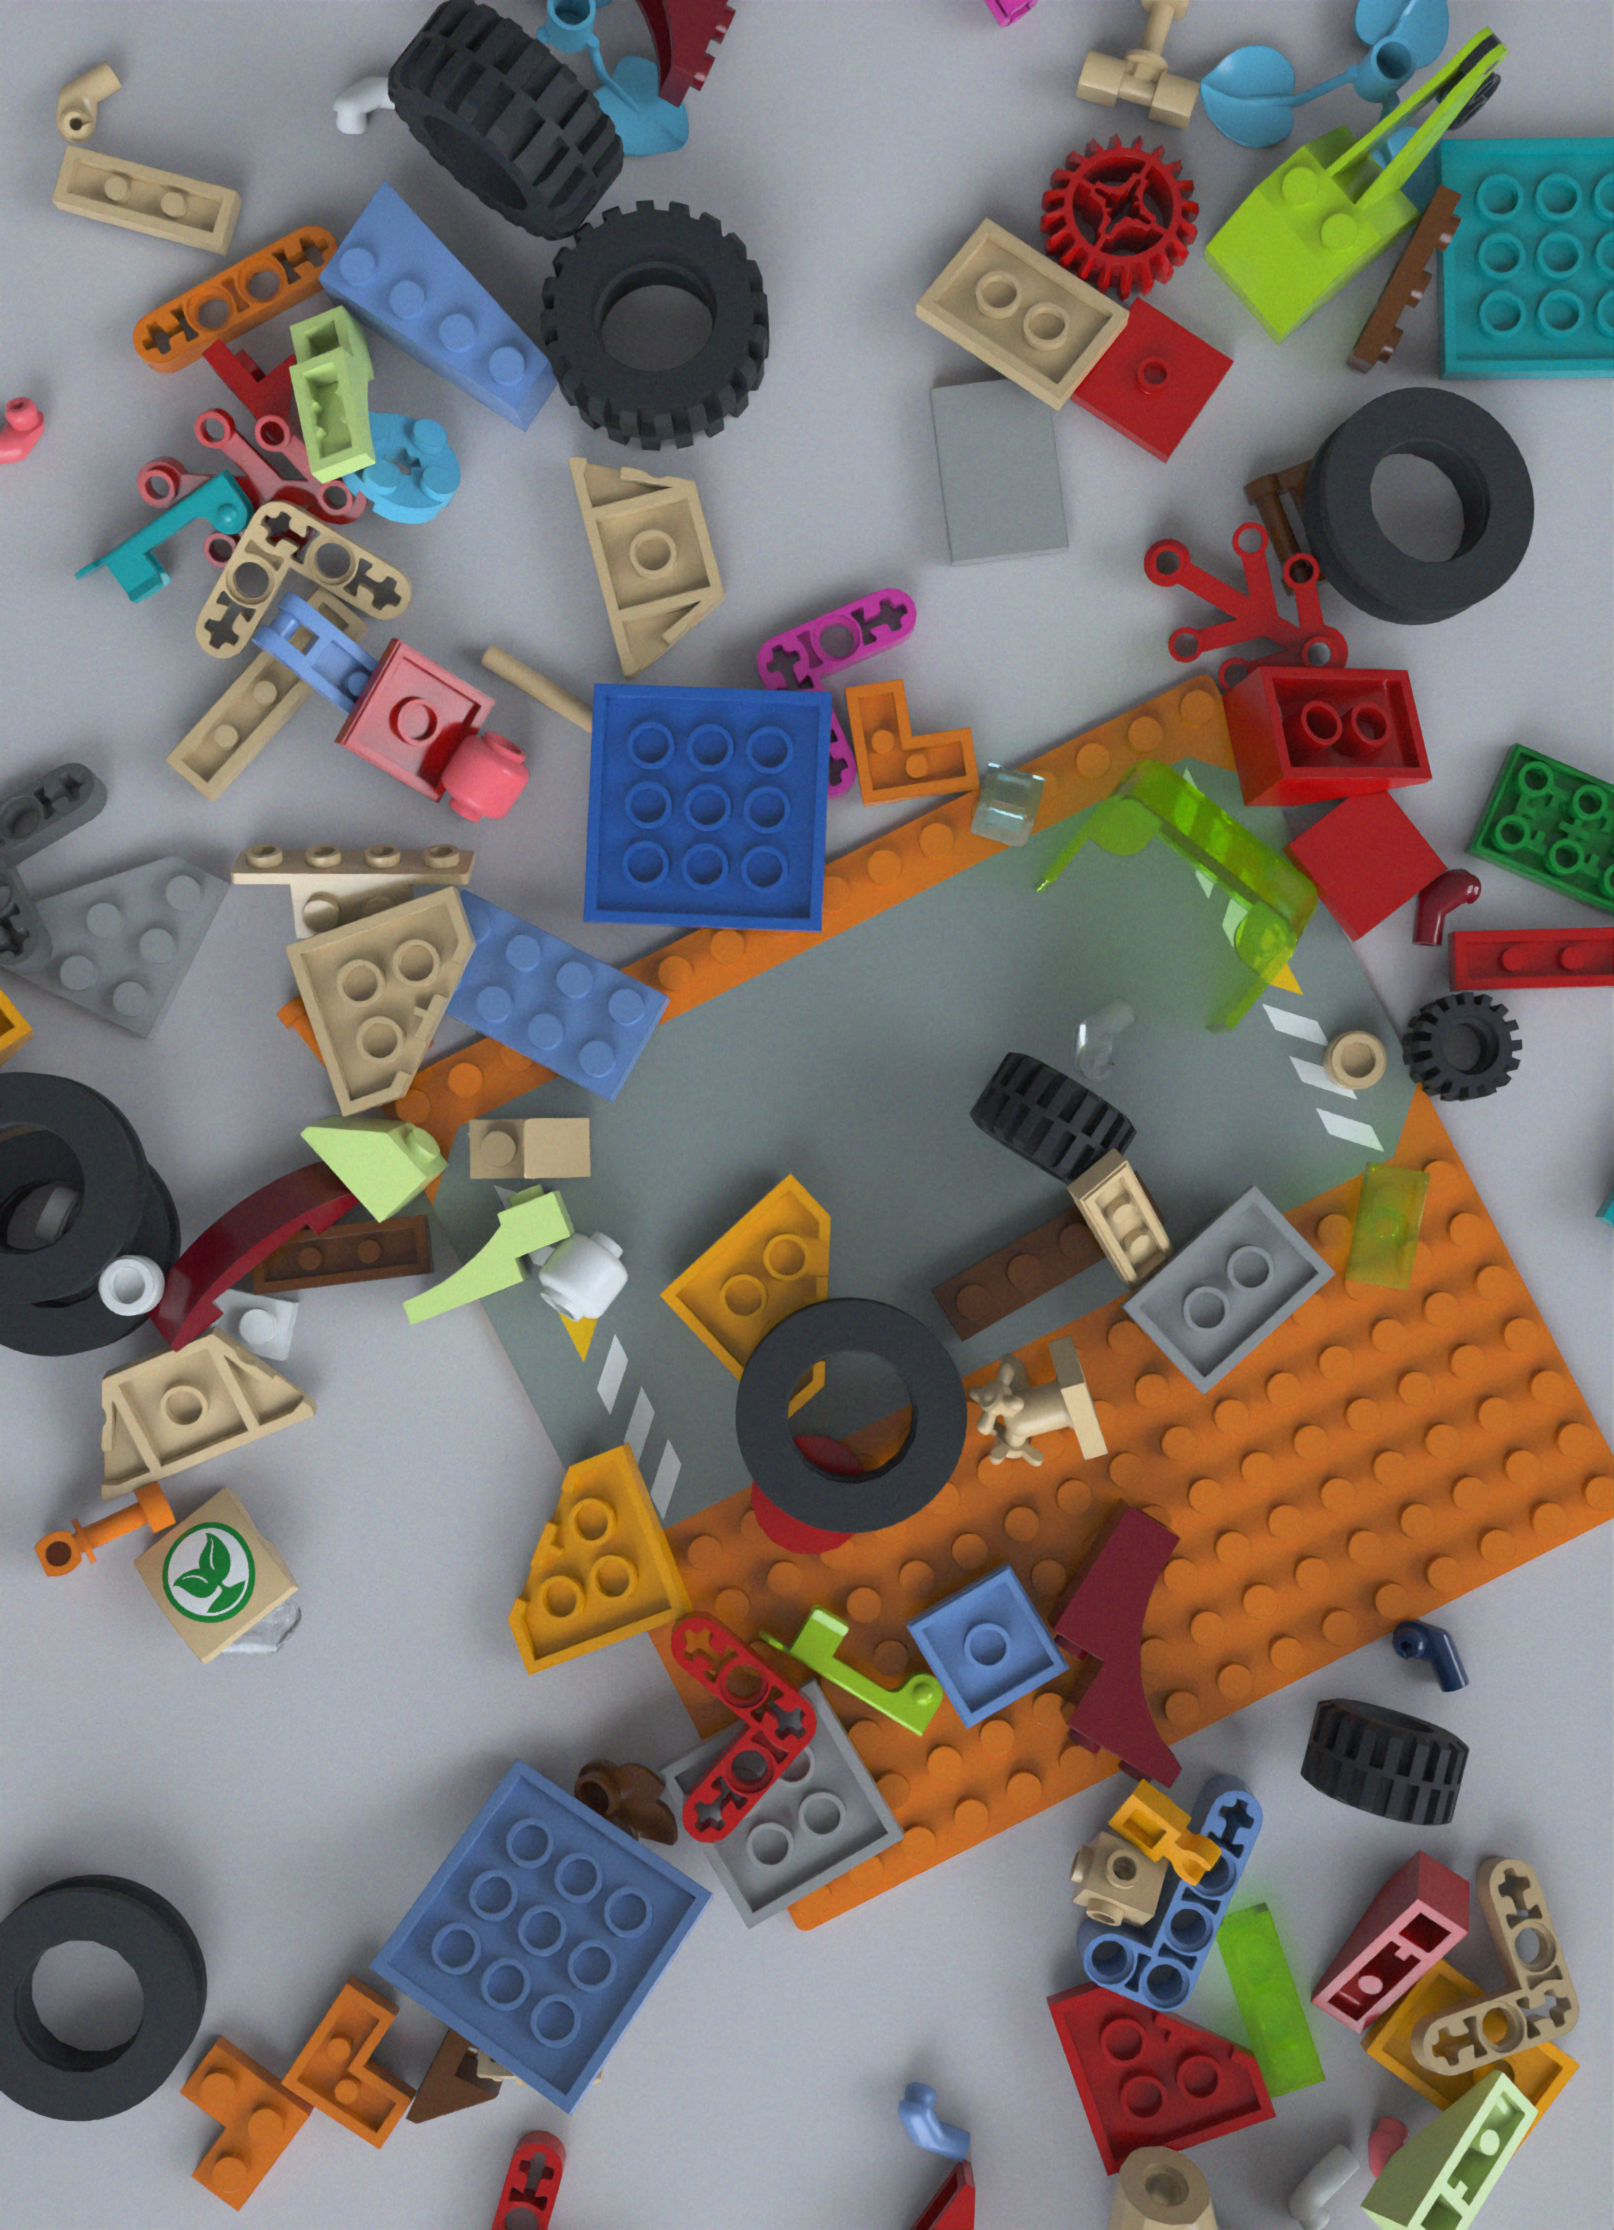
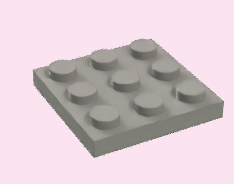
(808, 1824)

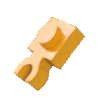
(1159, 1829)

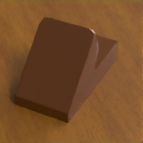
(452, 2081)

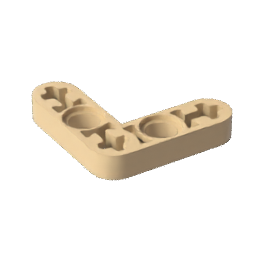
(277, 561)
(1525, 1981)

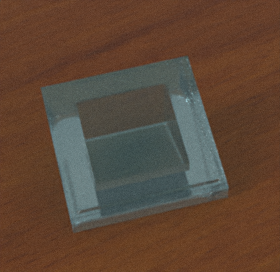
(1007, 805)

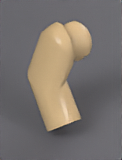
(80, 101)

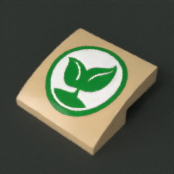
(215, 1575)

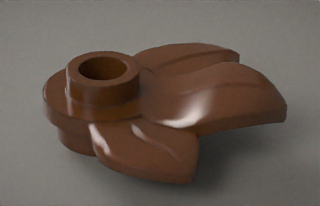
(627, 1799)

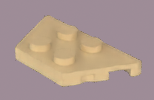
(648, 557)
(189, 1408)

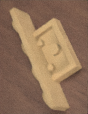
(344, 886)

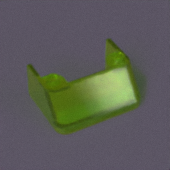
(1277, 897)

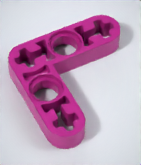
(817, 665)

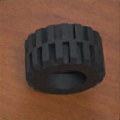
(1049, 1118)
(1384, 1762)

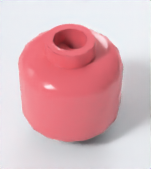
(485, 776)

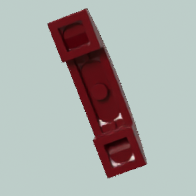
(241, 1242)

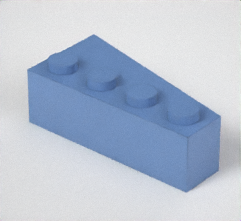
(430, 306)

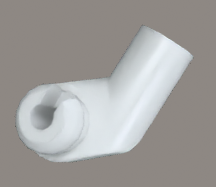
(358, 100)

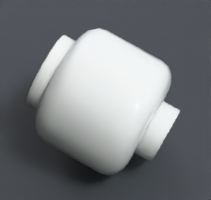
(583, 1276)

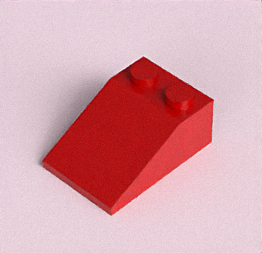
(1323, 734)

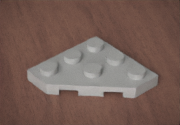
(128, 940)

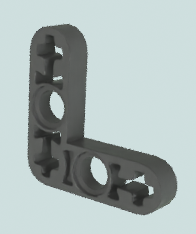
(70, 815)

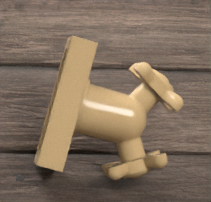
(1038, 1408)

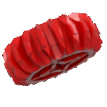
(1084, 190)

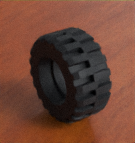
(506, 119)
(642, 252)

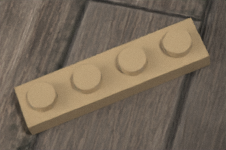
(253, 709)

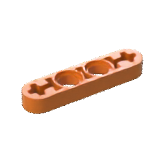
(233, 289)

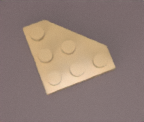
(381, 993)

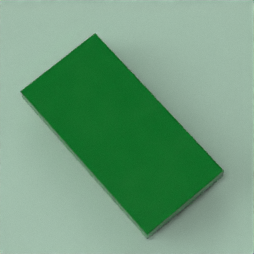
(1550, 828)

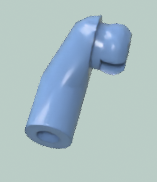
(926, 2129)

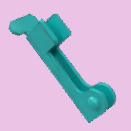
(134, 563)

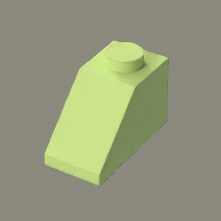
(378, 1159)

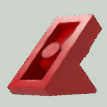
(254, 389)

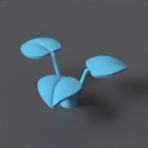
(1253, 86)
(631, 94)

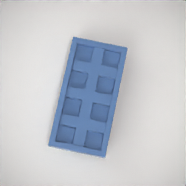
(553, 1001)

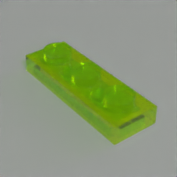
(1268, 2001)

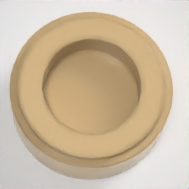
(1355, 1060)

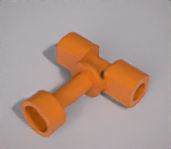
(61, 1551)

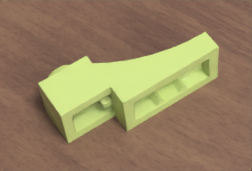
(333, 393)
(527, 1226)

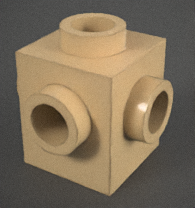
(1116, 1880)

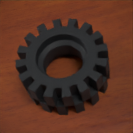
(1494, 1041)

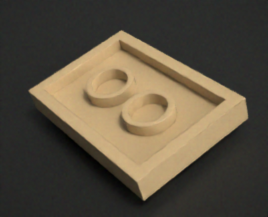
(1022, 314)

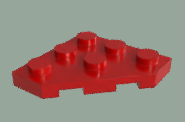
(1153, 2074)

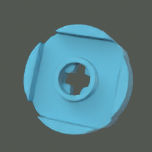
(420, 448)

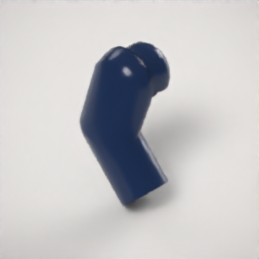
(1434, 1646)

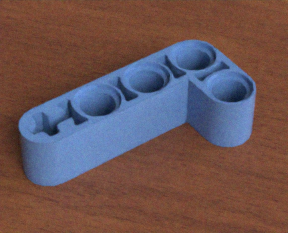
(1160, 1942)

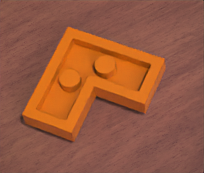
(894, 763)
(336, 2068)
(257, 2116)

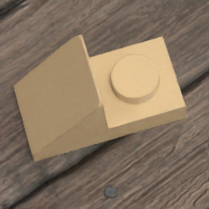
(530, 1148)

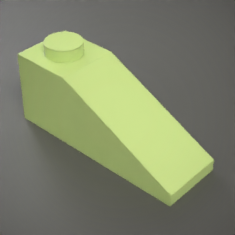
(1452, 2162)

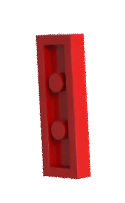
(1531, 959)

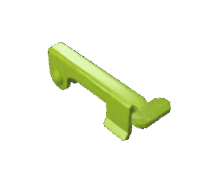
(814, 1646)

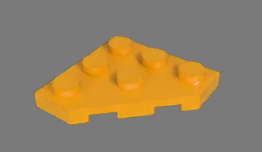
(756, 1278)
(597, 1567)

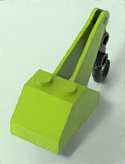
(1335, 206)

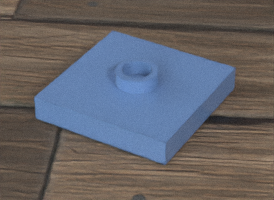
(987, 1644)

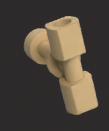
(1143, 72)

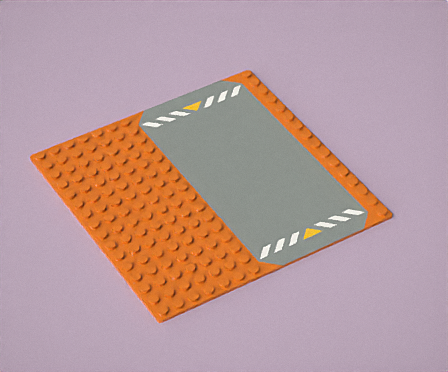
(1317, 1490)

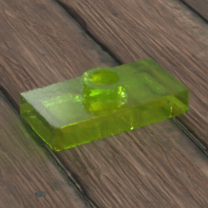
(1387, 1226)

